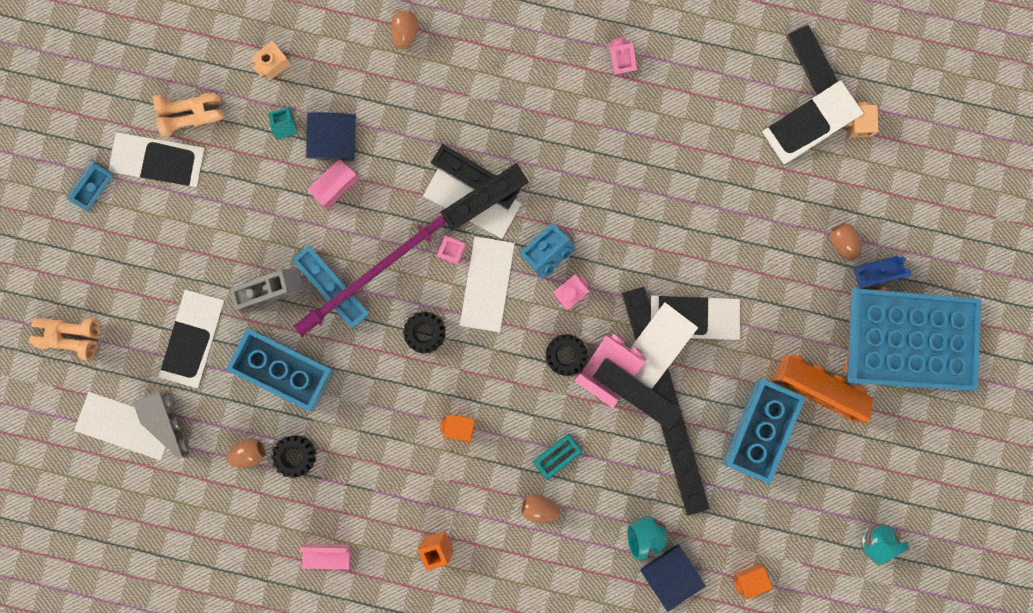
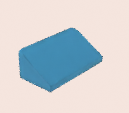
(89, 186)

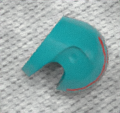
(650, 534)
(880, 544)

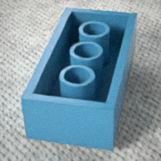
(280, 369)
(763, 430)

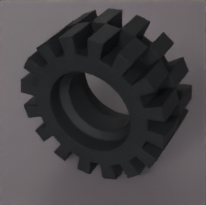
(424, 318)
(580, 355)
(280, 460)

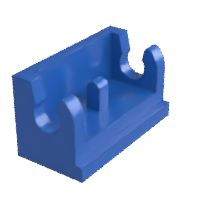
(881, 271)

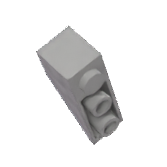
(158, 418)

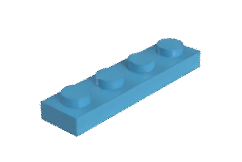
(329, 286)

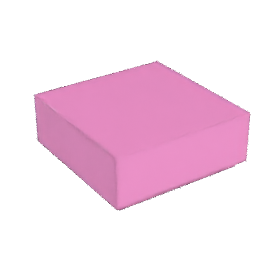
(451, 250)

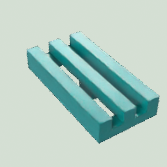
(542, 468)

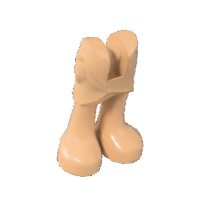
(168, 125)
(55, 339)

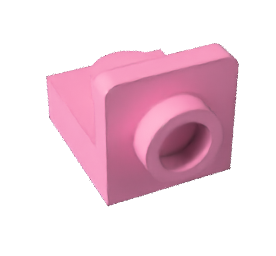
(622, 55)
(572, 291)

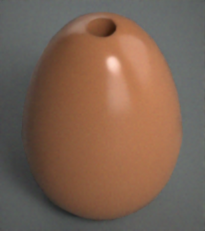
(404, 29)
(846, 241)
(246, 453)
(539, 509)

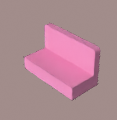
(333, 184)
(326, 556)

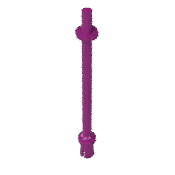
(317, 315)

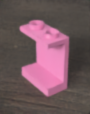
(620, 354)

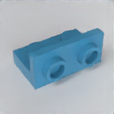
(547, 251)

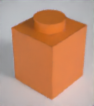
(457, 427)
(435, 550)
(752, 581)

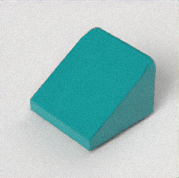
(282, 123)

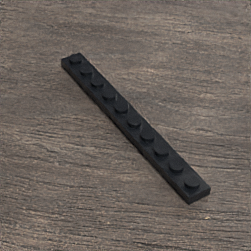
(676, 438)

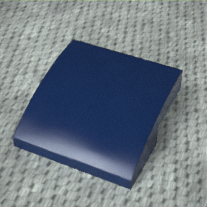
(330, 136)
(672, 577)

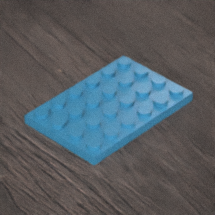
(914, 340)

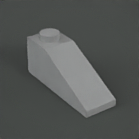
(267, 288)

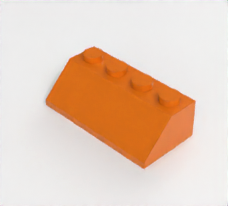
(823, 389)

